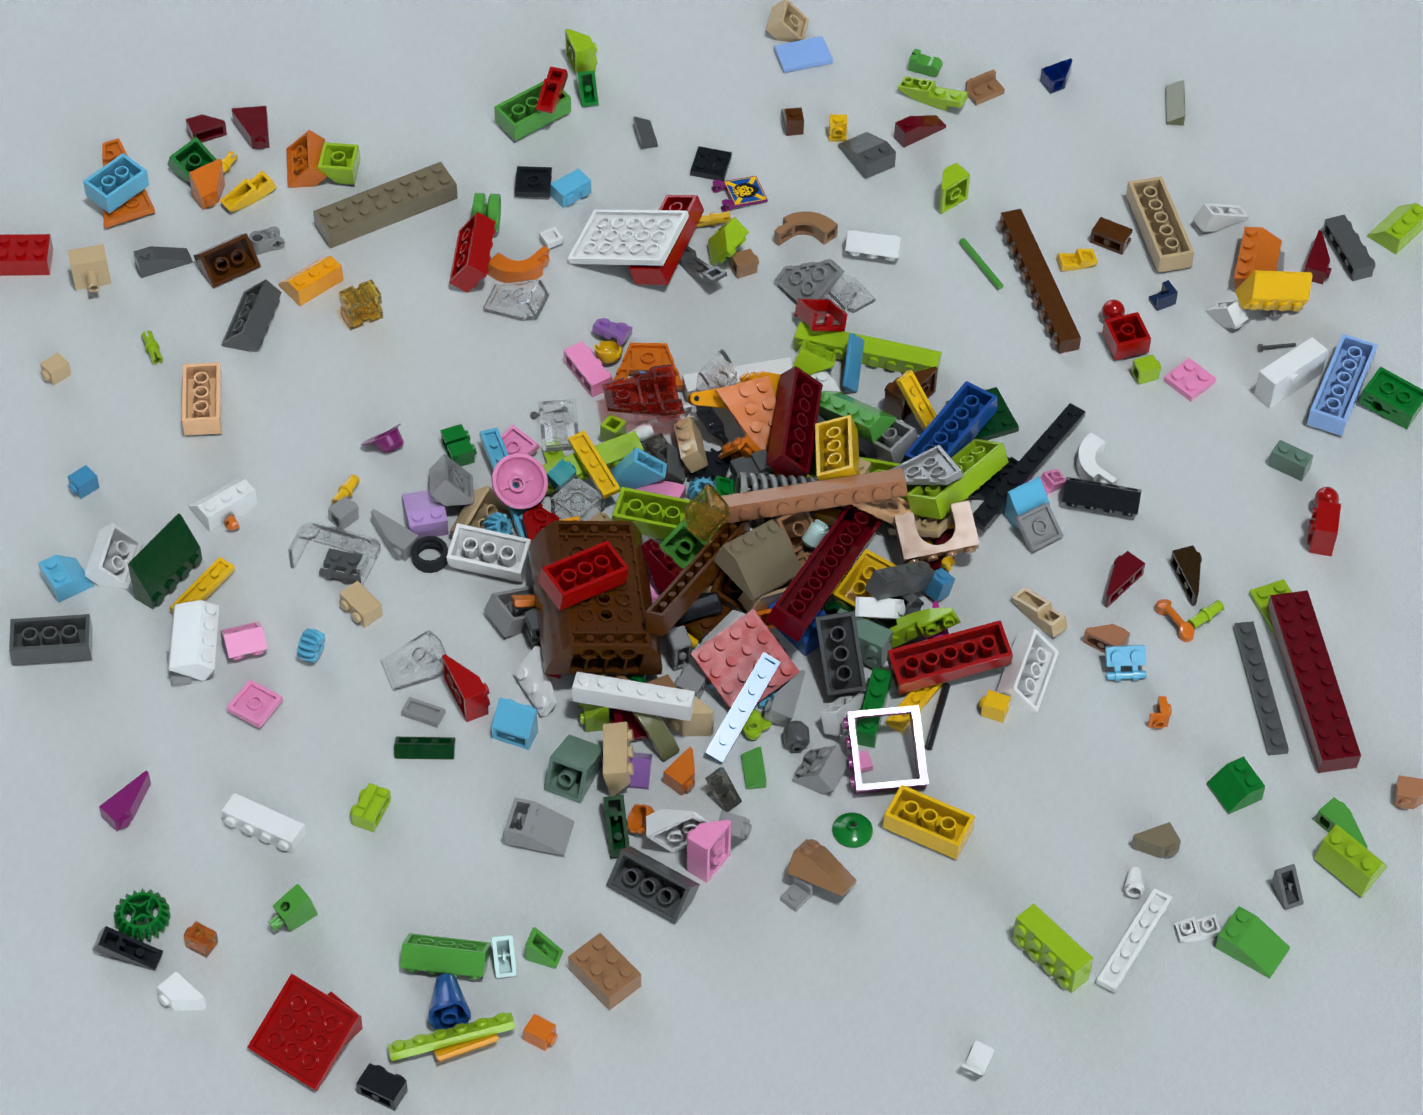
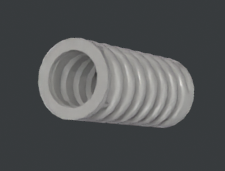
(744, 481)

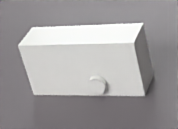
(1290, 372)

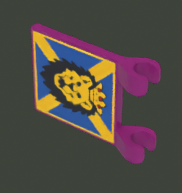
(741, 192)

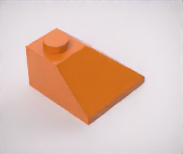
(207, 183)

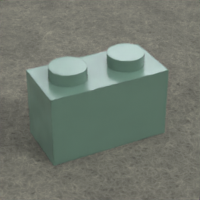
(1290, 460)

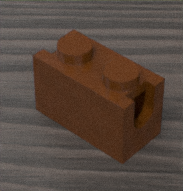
(1111, 235)

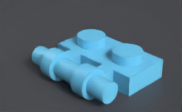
(1125, 656)

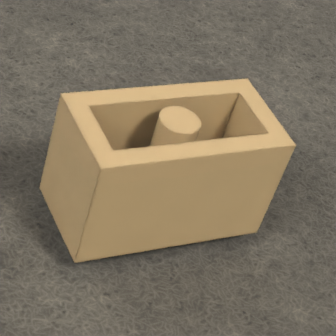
(360, 604)

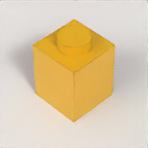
(995, 706)

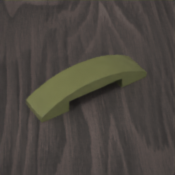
(658, 733)

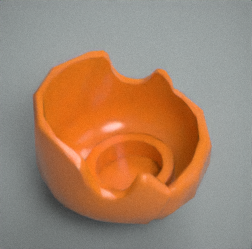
(637, 818)

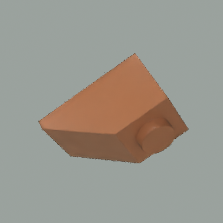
(1106, 635)
(1408, 792)

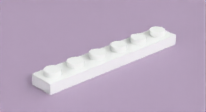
(1134, 940)

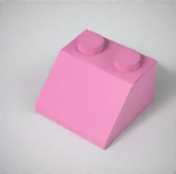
(244, 640)

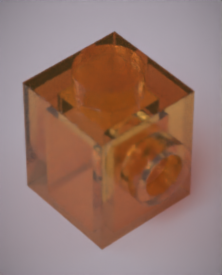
(200, 939)

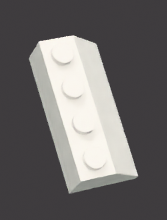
(489, 553)
(194, 639)
(1029, 672)

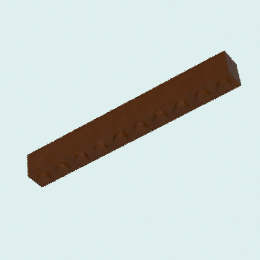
(1039, 281)
(690, 582)

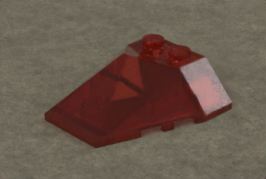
(645, 394)

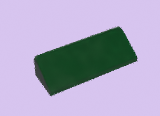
(424, 747)

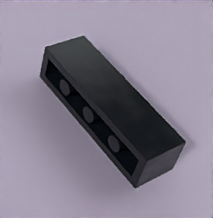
(1101, 495)

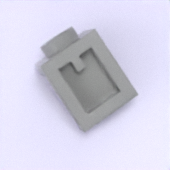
(797, 894)

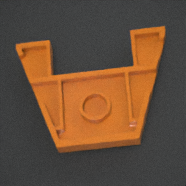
(644, 356)

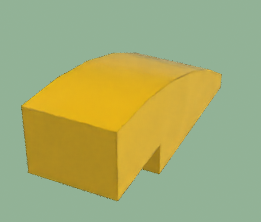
(248, 192)

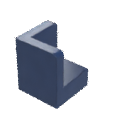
(1165, 298)

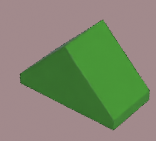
(542, 950)

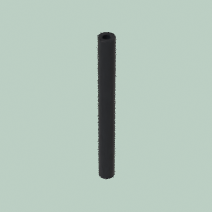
(937, 716)

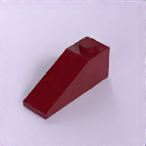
(917, 128)
(1319, 260)
(1125, 573)

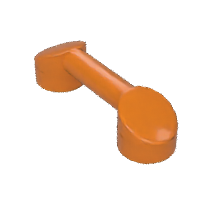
(1186, 630)

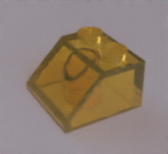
(706, 513)

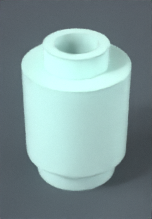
(814, 534)

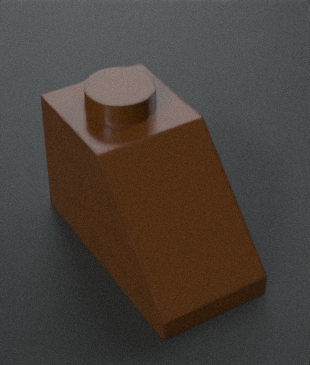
(793, 121)

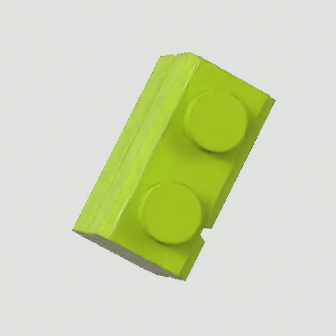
(370, 807)

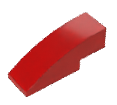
(552, 90)

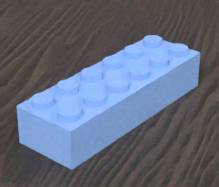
(1342, 384)

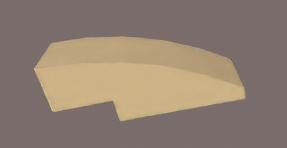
(1040, 611)

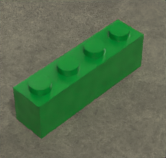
(875, 698)

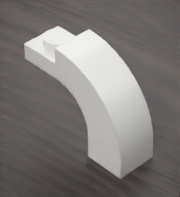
(1089, 452)

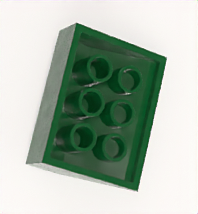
(164, 562)

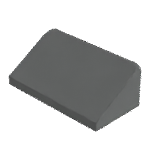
(645, 133)

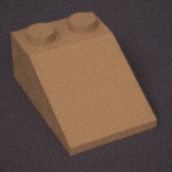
(820, 867)

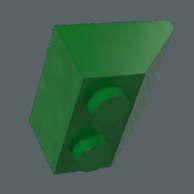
(189, 158)
(1236, 786)

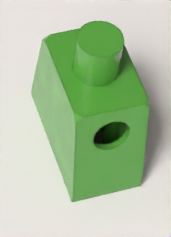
(293, 910)

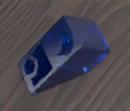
(1056, 76)

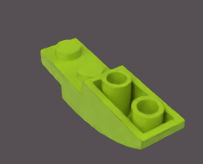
(929, 94)
(923, 622)

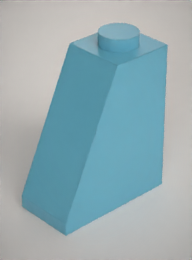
(638, 470)

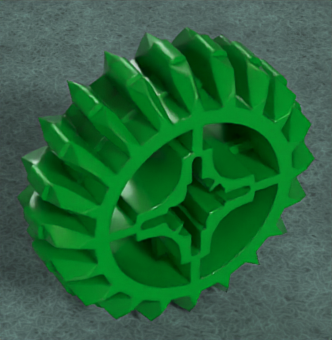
(141, 908)

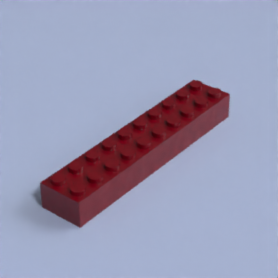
(823, 571)
(1313, 682)

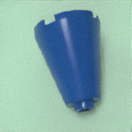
(448, 1004)

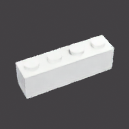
(263, 823)

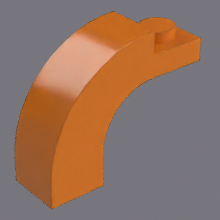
(511, 271)

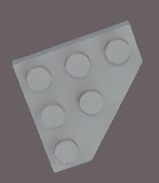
(809, 279)
(931, 468)

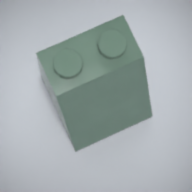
(573, 768)

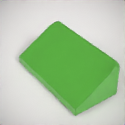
(754, 769)

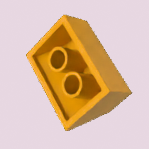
(313, 280)

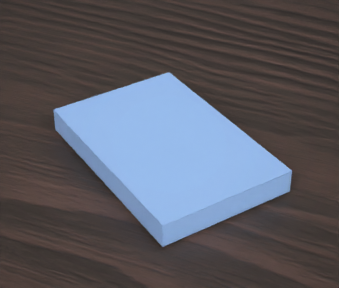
(803, 54)

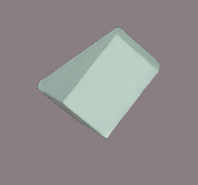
(503, 956)

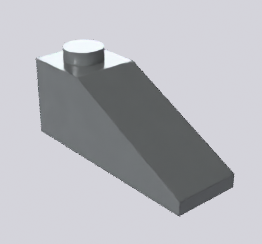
(160, 259)

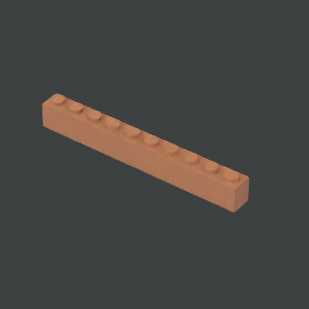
(816, 495)

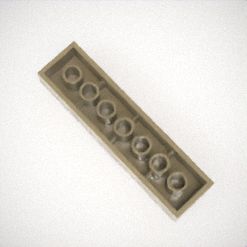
(385, 204)

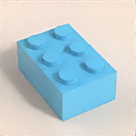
(116, 183)

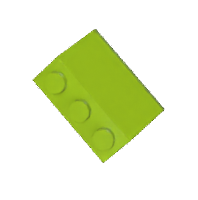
(1399, 227)
(1349, 861)

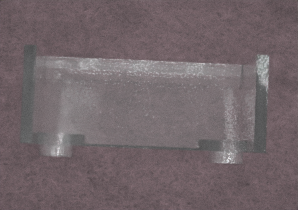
(337, 538)

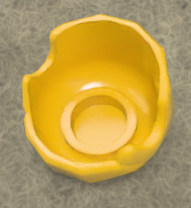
(608, 351)

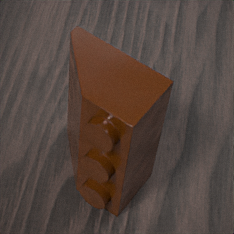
(227, 260)

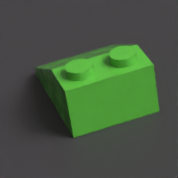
(1252, 942)

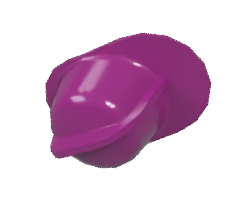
(387, 441)

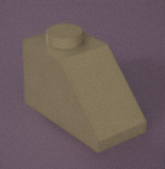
(1157, 841)

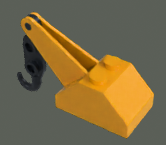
(708, 399)

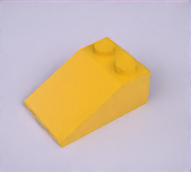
(858, 577)

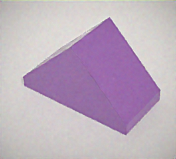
(642, 769)

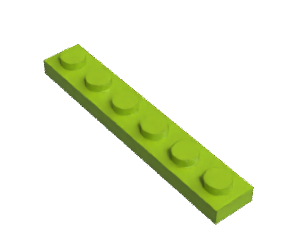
(447, 1037)

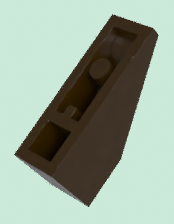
(1187, 566)

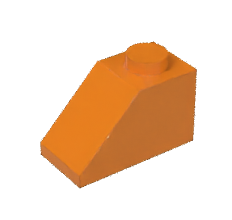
(681, 773)

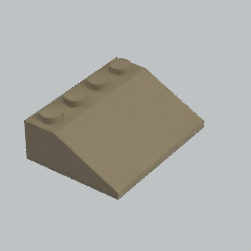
(759, 560)

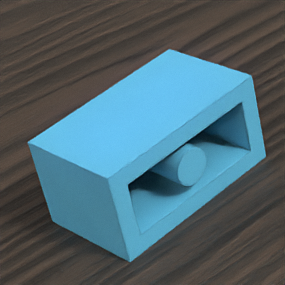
(570, 188)

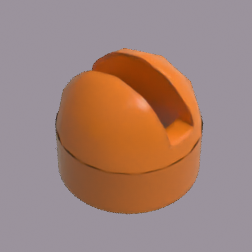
(231, 523)

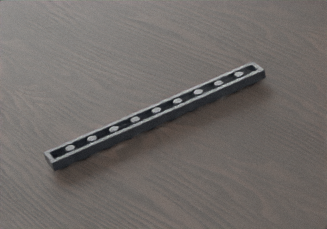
(1028, 465)

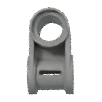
(265, 240)

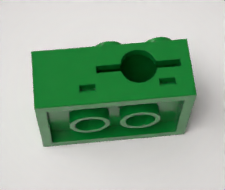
(1392, 398)

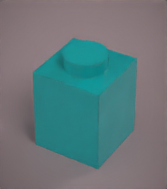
(561, 474)

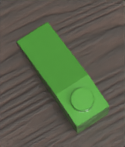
(1337, 813)

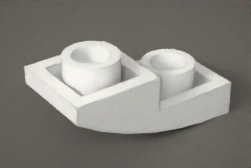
(1197, 930)

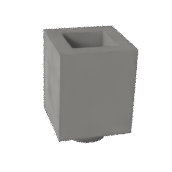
(343, 513)

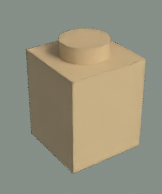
(55, 369)

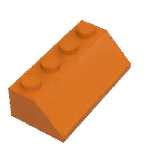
(1257, 252)

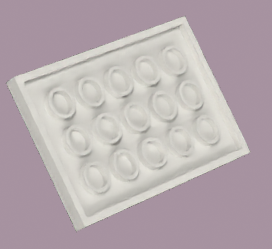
(628, 237)

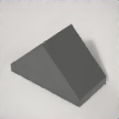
(1287, 886)

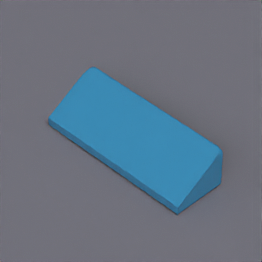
(853, 363)

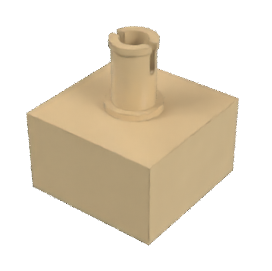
(89, 267)

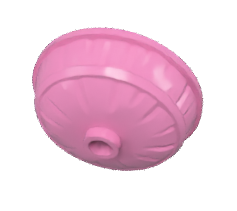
(528, 475)

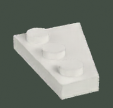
(535, 682)

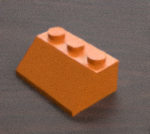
(303, 161)

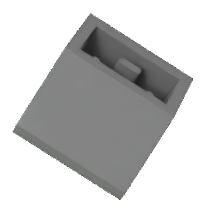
(821, 769)

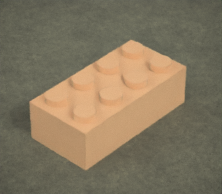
(202, 399)

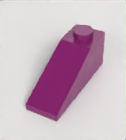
(123, 805)

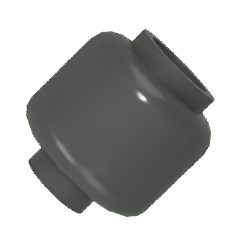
(796, 736)

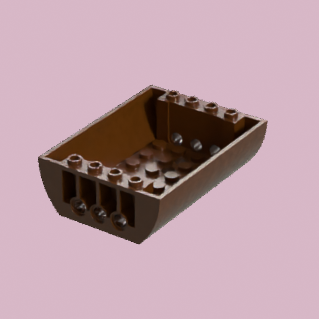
(578, 635)

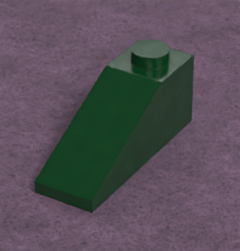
(615, 824)

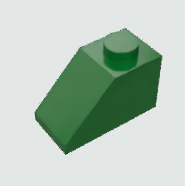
(587, 88)

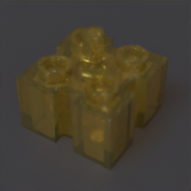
(361, 304)

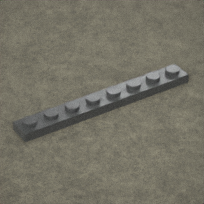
(1261, 688)

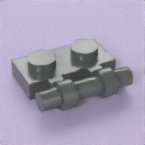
(340, 561)

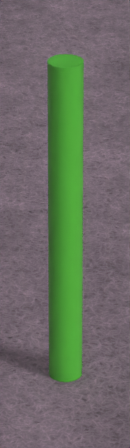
(998, 284)

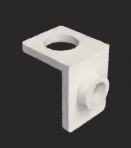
(979, 1058)

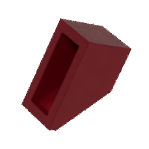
(205, 127)

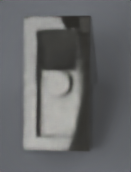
(722, 790)

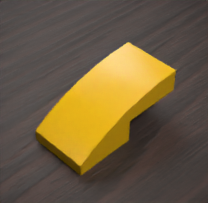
(1081, 259)

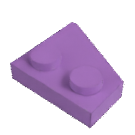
(609, 329)

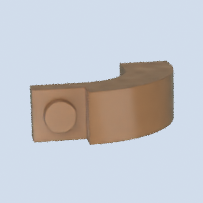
(806, 223)

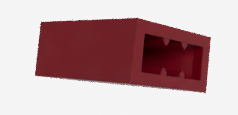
(253, 125)

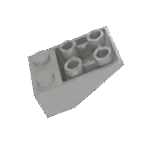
(537, 827)

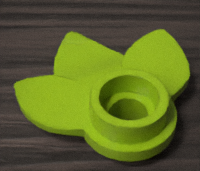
(755, 725)

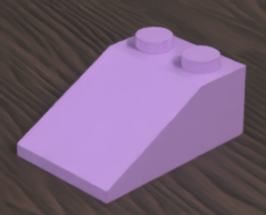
(425, 515)

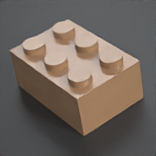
(604, 971)

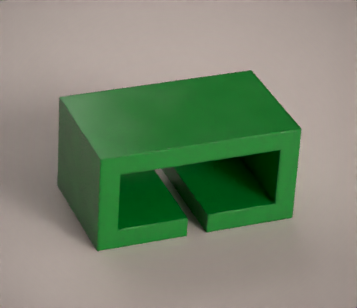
(457, 445)

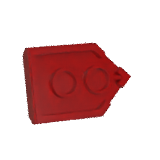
(536, 519)

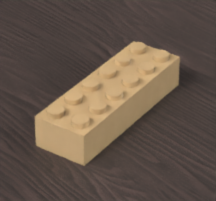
(1160, 224)

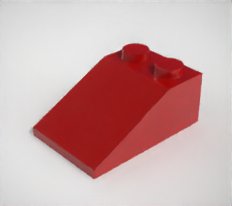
(466, 689)

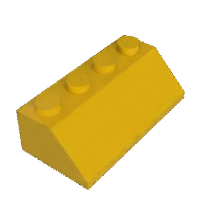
(1275, 290)

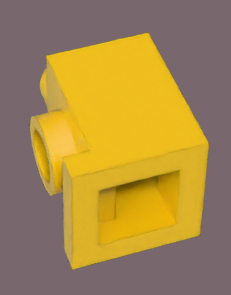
(838, 127)

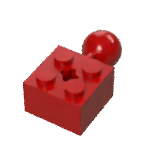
(1123, 333)
(1325, 522)

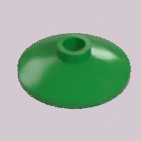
(850, 836)

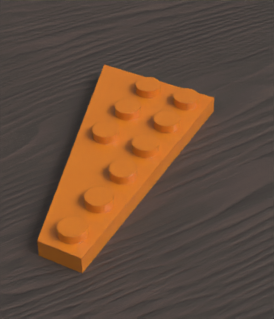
(134, 208)
(753, 409)

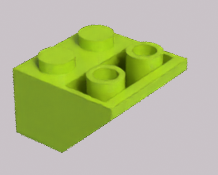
(726, 240)

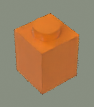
(540, 1032)

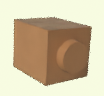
(744, 263)

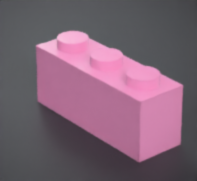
(587, 368)

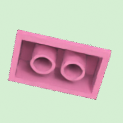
(708, 848)

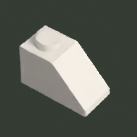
(1228, 314)
(180, 994)

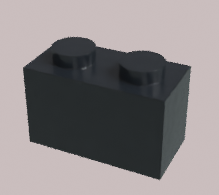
(382, 1086)

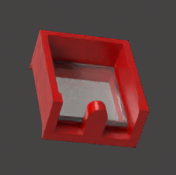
(821, 314)

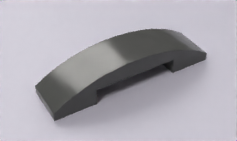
(699, 269)

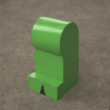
(924, 64)

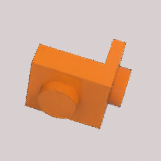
(1161, 718)

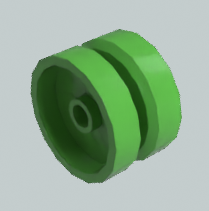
(491, 209)

